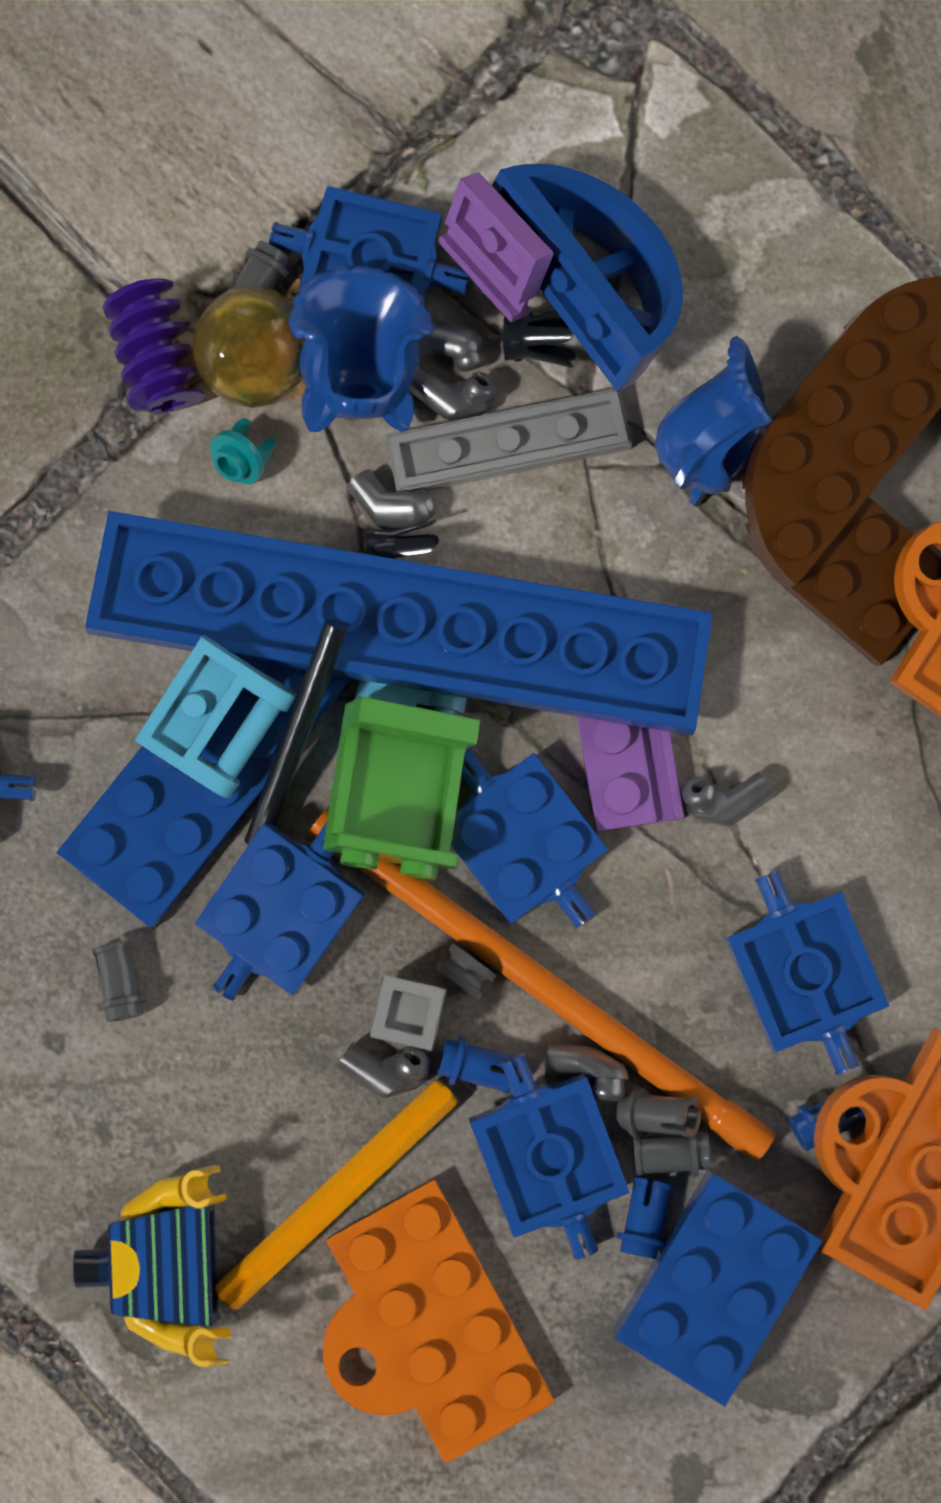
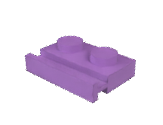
(495, 246)
(629, 775)

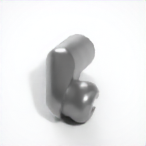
(454, 341)
(455, 399)
(575, 1060)
(387, 1075)

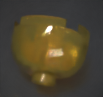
(248, 347)

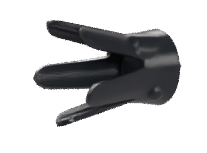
(532, 338)
(395, 546)

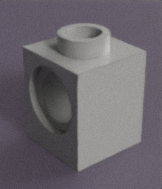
(408, 1013)

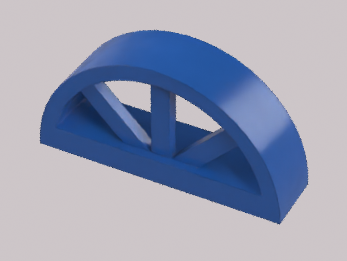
(613, 334)

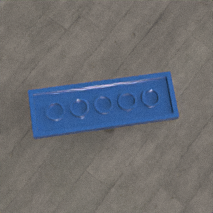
(163, 826)

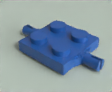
(374, 234)
(524, 839)
(278, 911)
(807, 972)
(549, 1155)

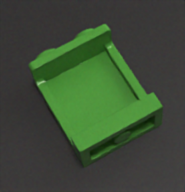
(397, 786)

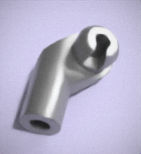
(391, 509)
(725, 805)

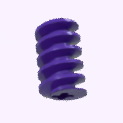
(148, 347)

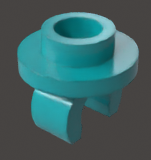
(237, 456)

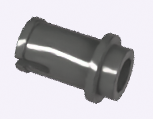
(263, 267)
(118, 982)
(658, 1114)
(672, 1154)

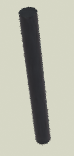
(298, 726)

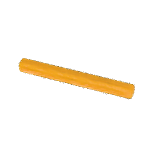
(335, 1195)

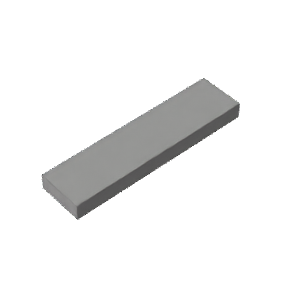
(509, 441)

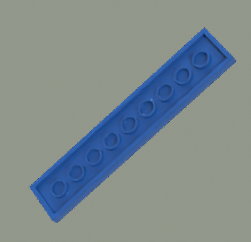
(404, 622)

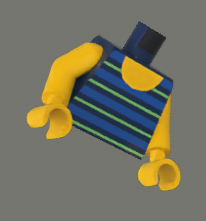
(163, 1266)

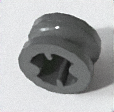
(465, 971)

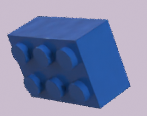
(716, 1288)

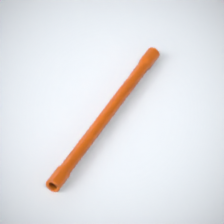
(721, 1115)

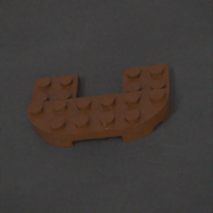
(829, 452)

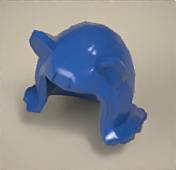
(358, 345)
(714, 427)

